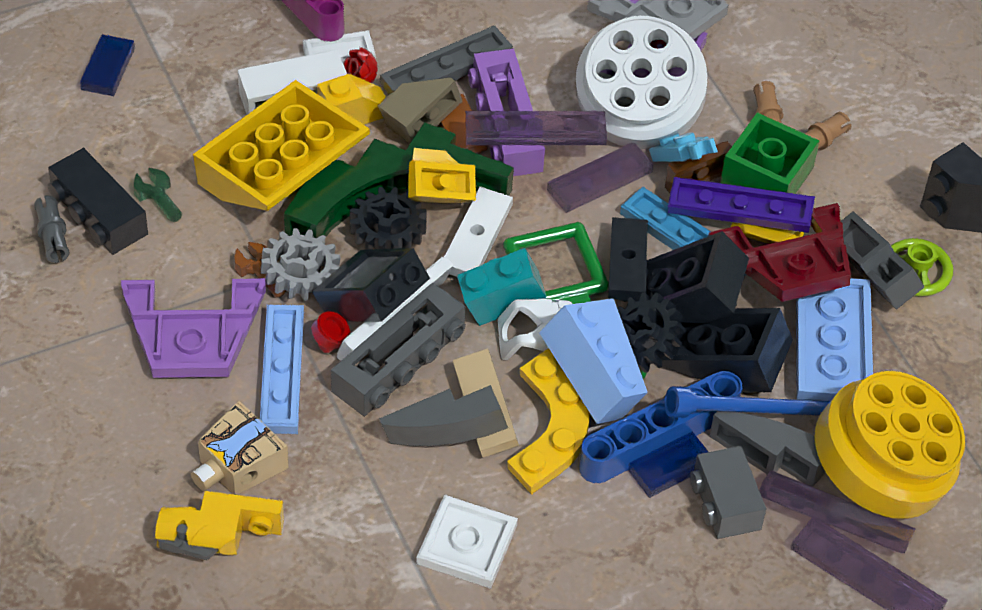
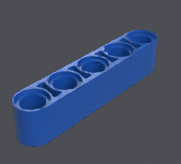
(644, 431)

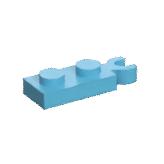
(682, 147)

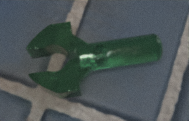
(157, 193)

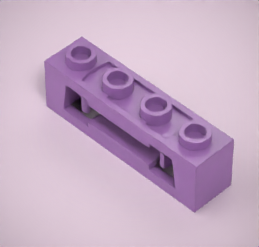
(490, 76)

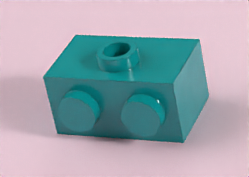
(498, 283)

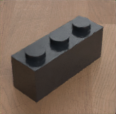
(97, 201)

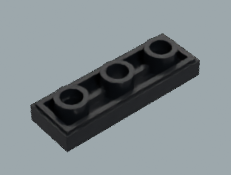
(628, 258)

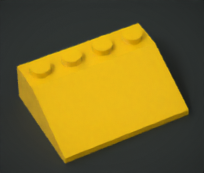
(276, 148)

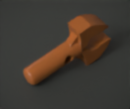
(248, 266)

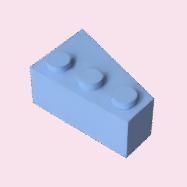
(596, 358)

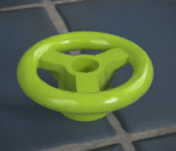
(921, 257)

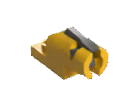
(217, 524)

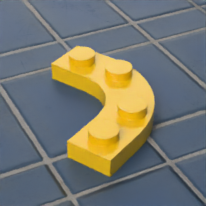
(566, 430)

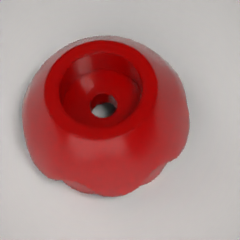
(361, 64)

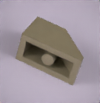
(419, 103)

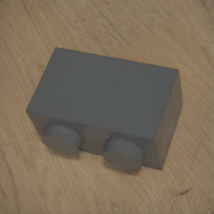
(728, 492)

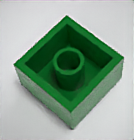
(770, 157)

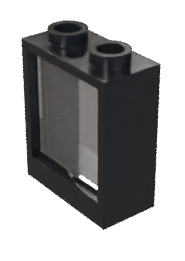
(372, 284)

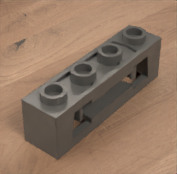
(403, 354)

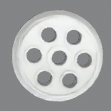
(642, 121)

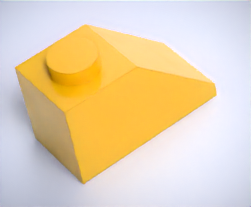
(354, 97)

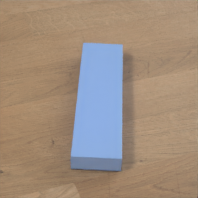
(282, 368)

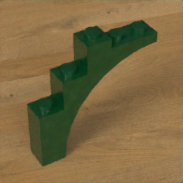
(332, 192)

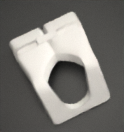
(540, 311)

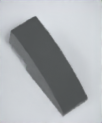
(879, 262)
(445, 420)
(769, 444)

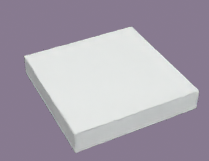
(467, 541)

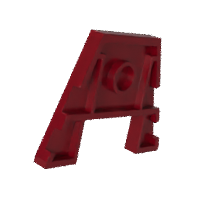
(799, 264)

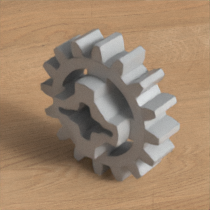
(299, 262)

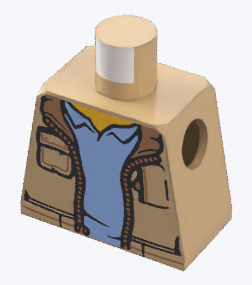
(239, 452)

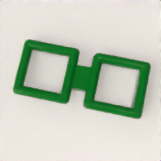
(577, 292)

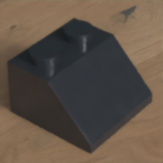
(955, 190)

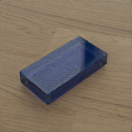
(107, 65)
(667, 464)

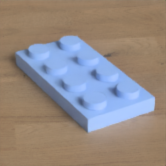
(833, 340)

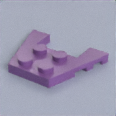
(192, 340)

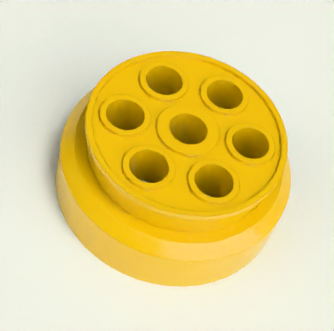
(891, 444)

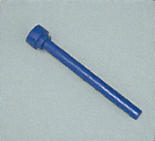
(683, 401)

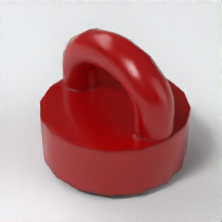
(330, 331)

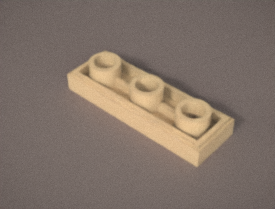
(477, 372)

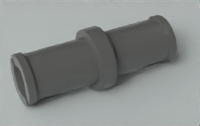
(51, 229)

